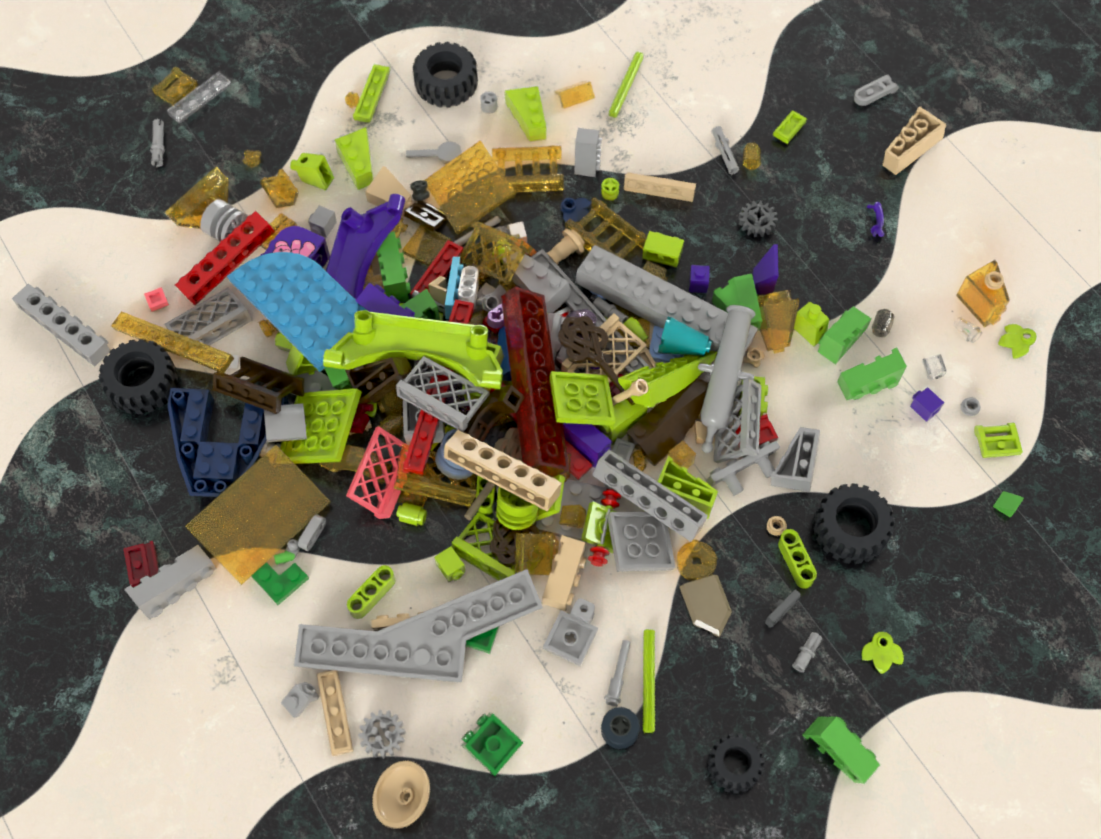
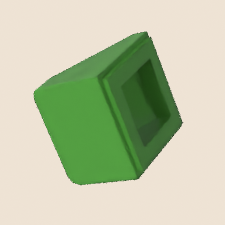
(1008, 503)

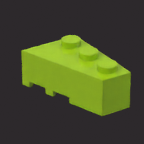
(528, 111)
(687, 486)

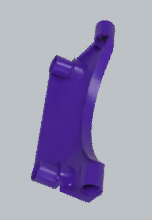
(359, 240)

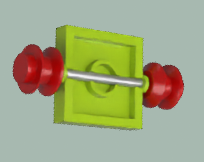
(596, 527)

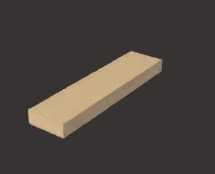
(334, 712)

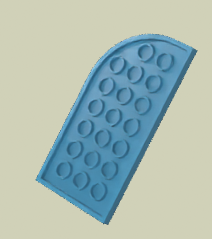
(298, 301)

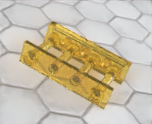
(536, 181)
(611, 218)

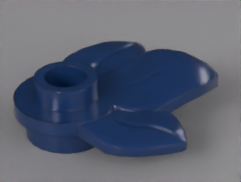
(578, 208)

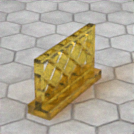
(499, 240)
(434, 487)

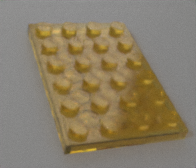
(257, 514)

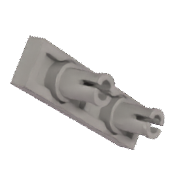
(728, 473)

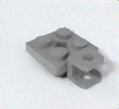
(578, 624)

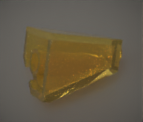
(778, 324)

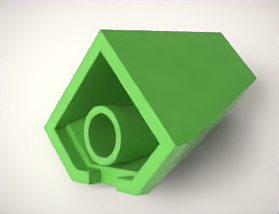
(739, 292)

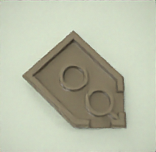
(707, 604)

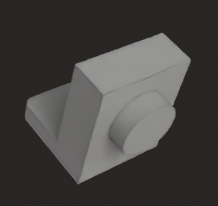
(299, 698)

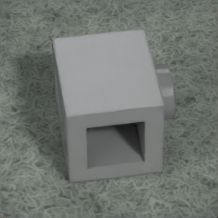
(322, 221)

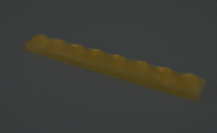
(173, 342)

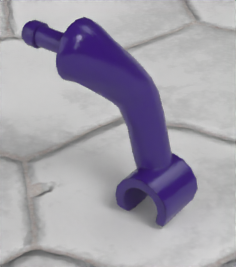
(877, 229)

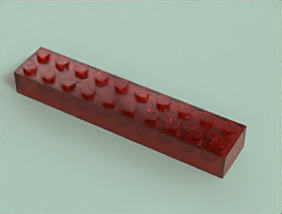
(530, 366)

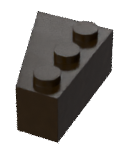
(378, 378)

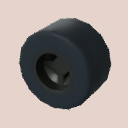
(620, 719)

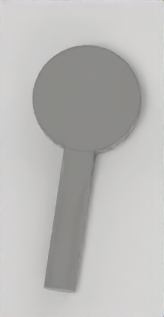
(446, 152)

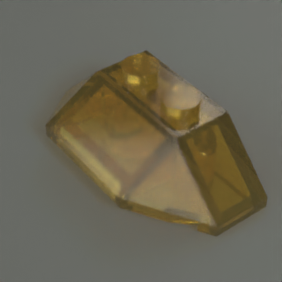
(192, 205)

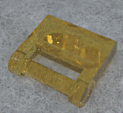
(178, 90)

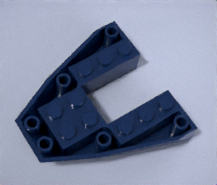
(212, 466)

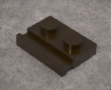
(425, 215)

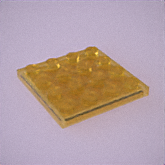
(469, 187)

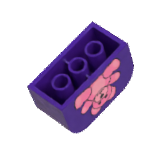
(300, 241)

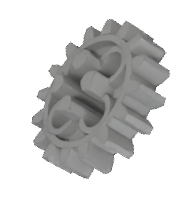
(370, 730)

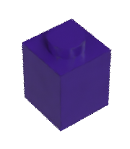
(699, 279)
(926, 404)

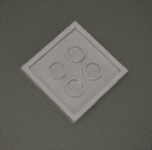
(573, 494)
(640, 542)

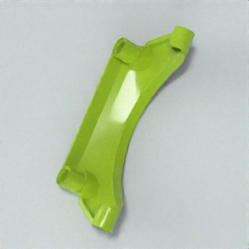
(446, 343)

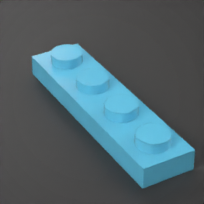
(453, 284)

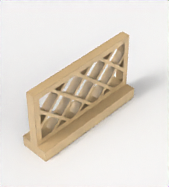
(610, 327)

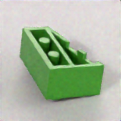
(843, 747)

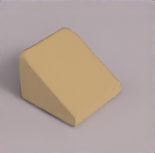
(701, 433)

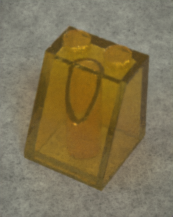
(982, 301)

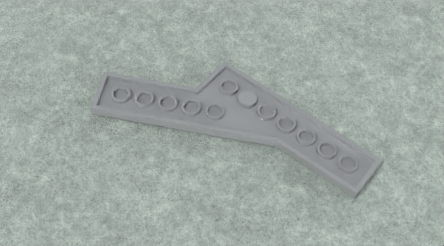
(422, 645)

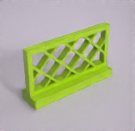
(475, 556)

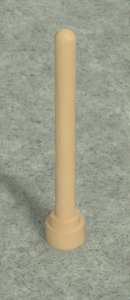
(637, 388)

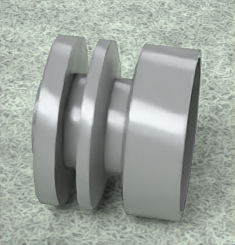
(221, 219)

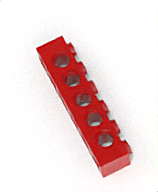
(234, 257)

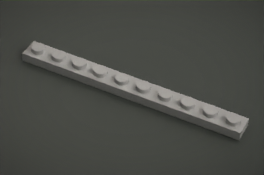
(580, 301)

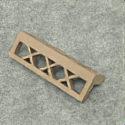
(659, 186)

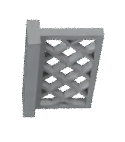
(214, 330)
(436, 407)
(749, 424)

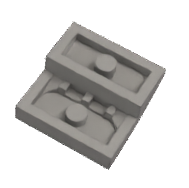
(286, 424)

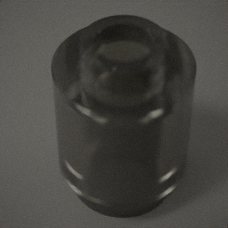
(882, 323)

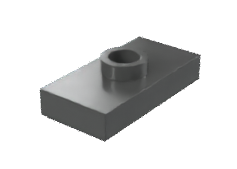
(782, 608)

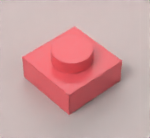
(156, 299)

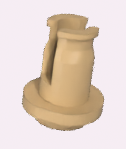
(568, 245)

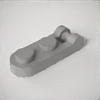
(875, 90)

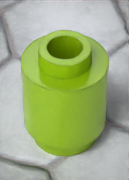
(411, 514)

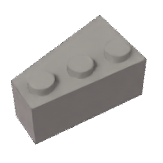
(587, 152)
(798, 463)

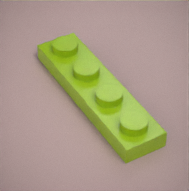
(371, 93)

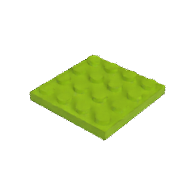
(327, 426)

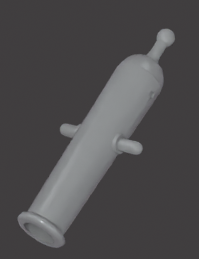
(725, 372)

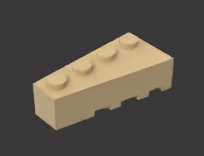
(914, 140)

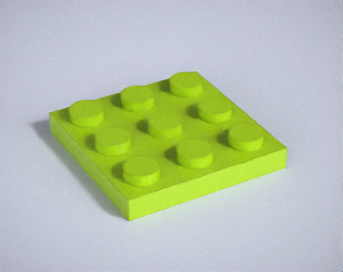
(582, 398)

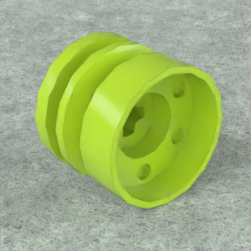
(515, 511)

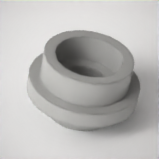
(974, 403)

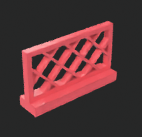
(389, 497)

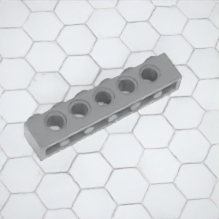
(50, 316)
(650, 495)

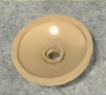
(393, 791)

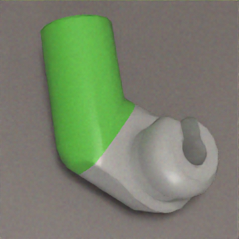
(289, 554)

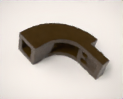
(495, 406)

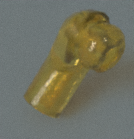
(639, 460)

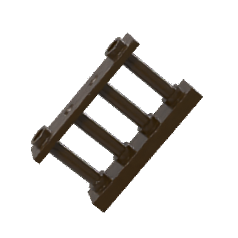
(258, 395)

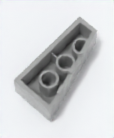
(539, 279)
(171, 582)

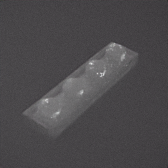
(198, 97)

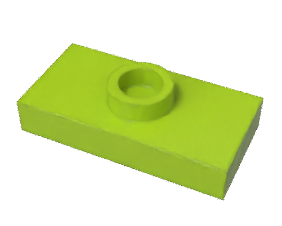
(789, 127)

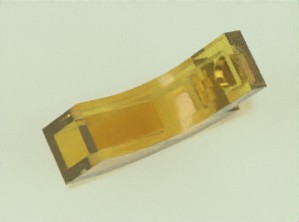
(351, 460)

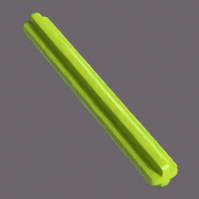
(626, 84)
(649, 681)

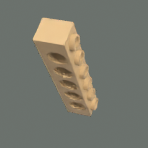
(502, 470)

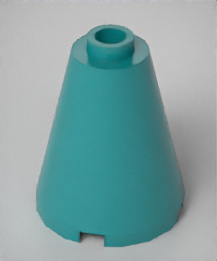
(682, 339)

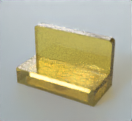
(575, 94)

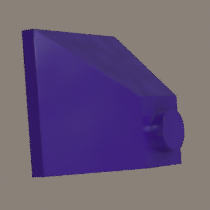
(766, 272)

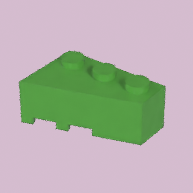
(843, 334)
(873, 377)

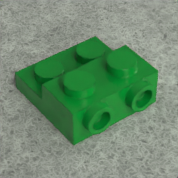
(491, 743)

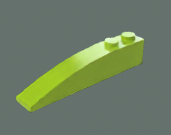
(666, 378)

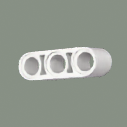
(469, 285)

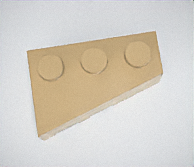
(565, 574)

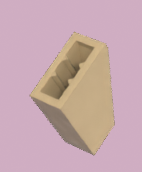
(385, 185)

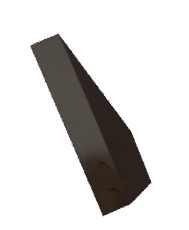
(669, 421)

